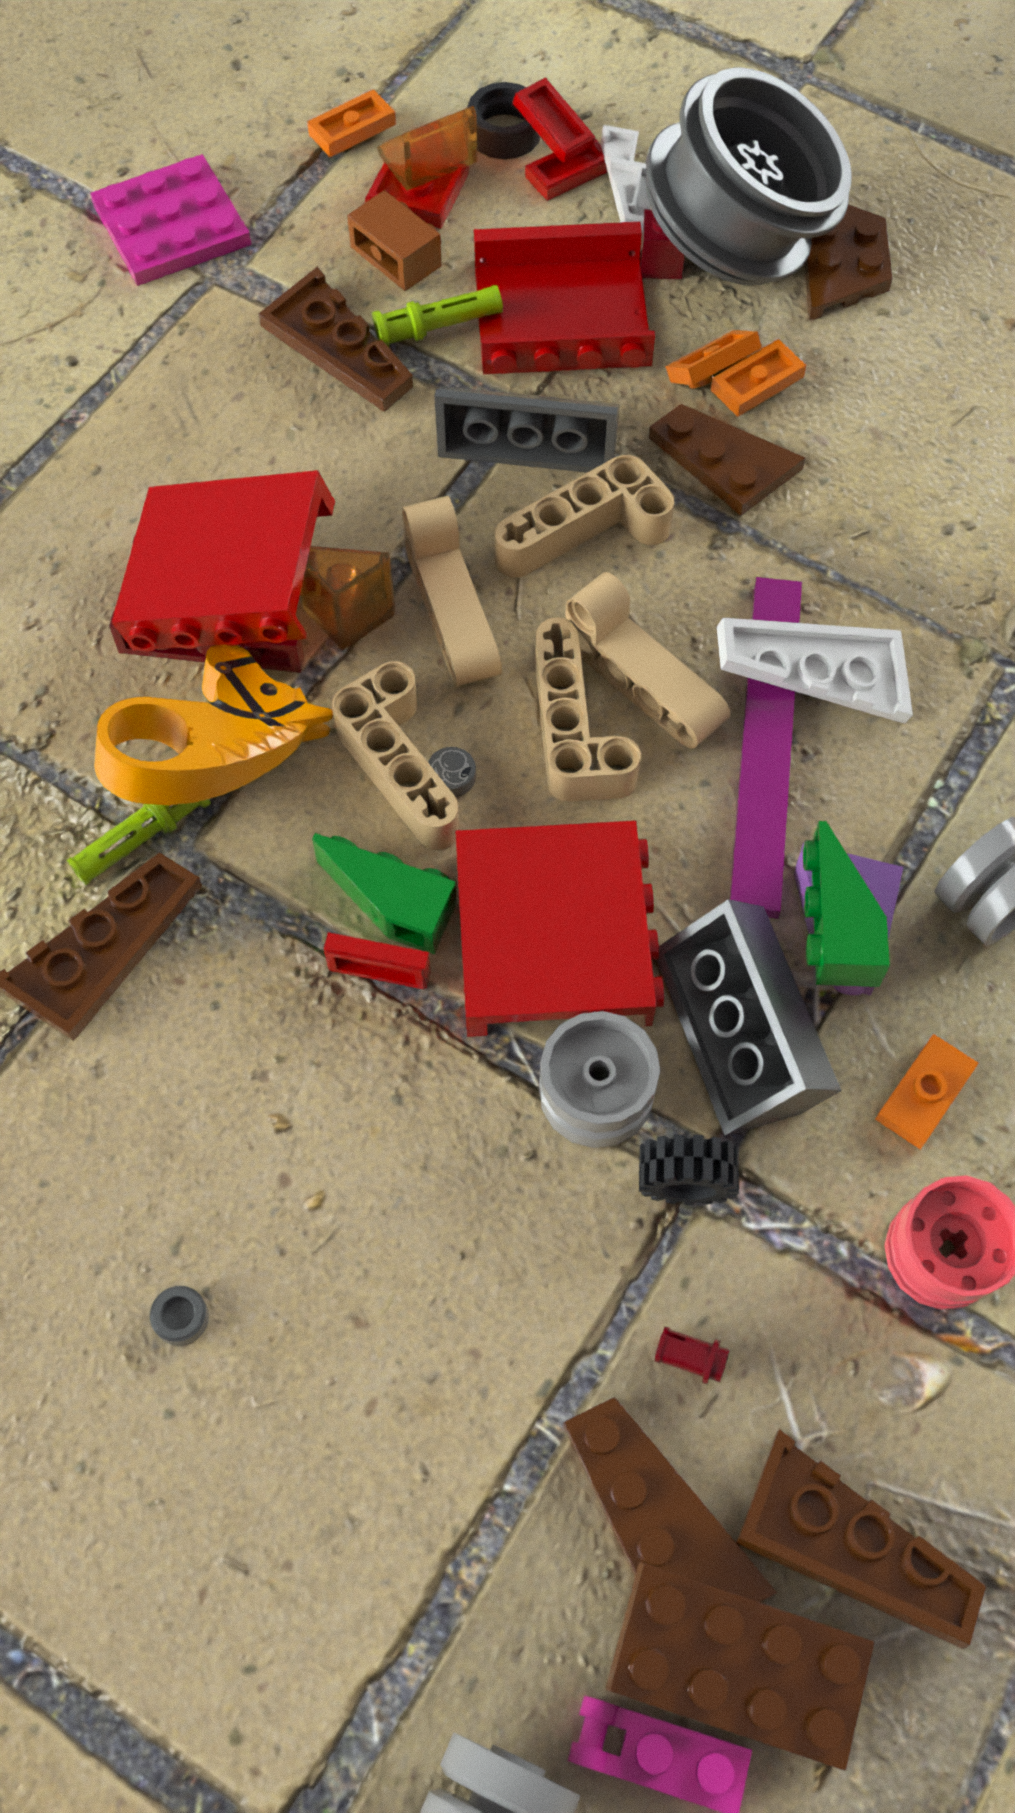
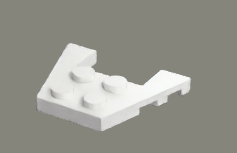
(625, 174)

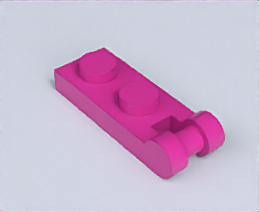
(663, 1756)

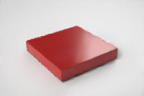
(428, 201)

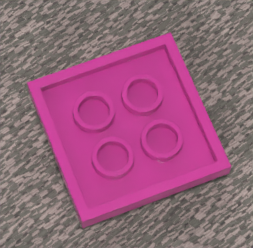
(170, 219)

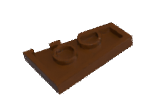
(725, 458)

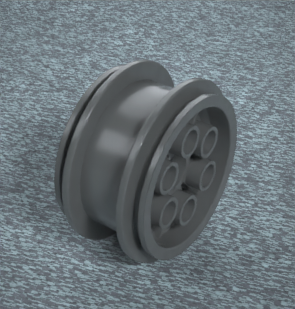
(747, 177)

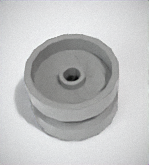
(986, 882)
(591, 1050)
(497, 1782)

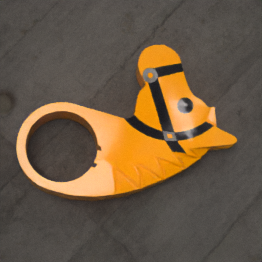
(219, 743)

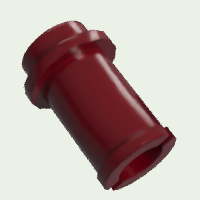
(692, 1355)

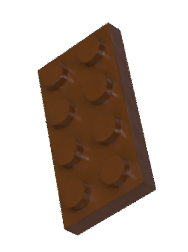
(741, 1666)

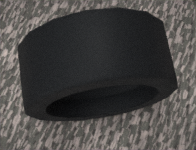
(497, 140)

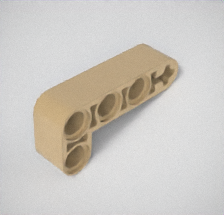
(610, 494)
(448, 591)
(641, 665)
(568, 709)
(403, 762)

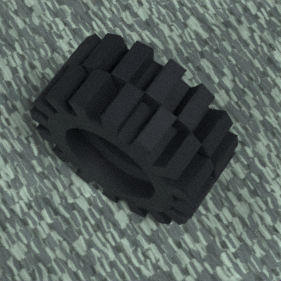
(689, 1169)

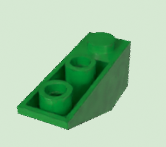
(398, 898)
(849, 924)

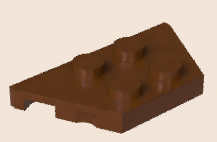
(848, 262)

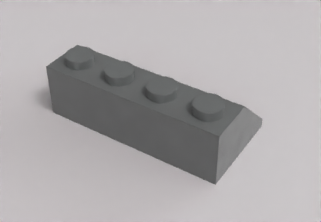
(525, 429)
(745, 1018)

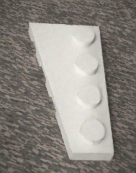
(827, 662)

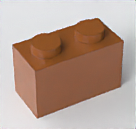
(395, 240)

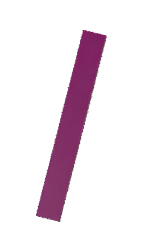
(765, 767)

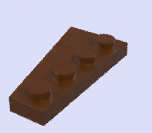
(330, 335)
(88, 961)
(653, 1507)
(843, 1541)

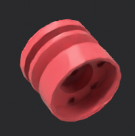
(978, 1224)

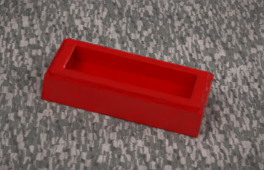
(554, 120)
(554, 178)
(377, 961)

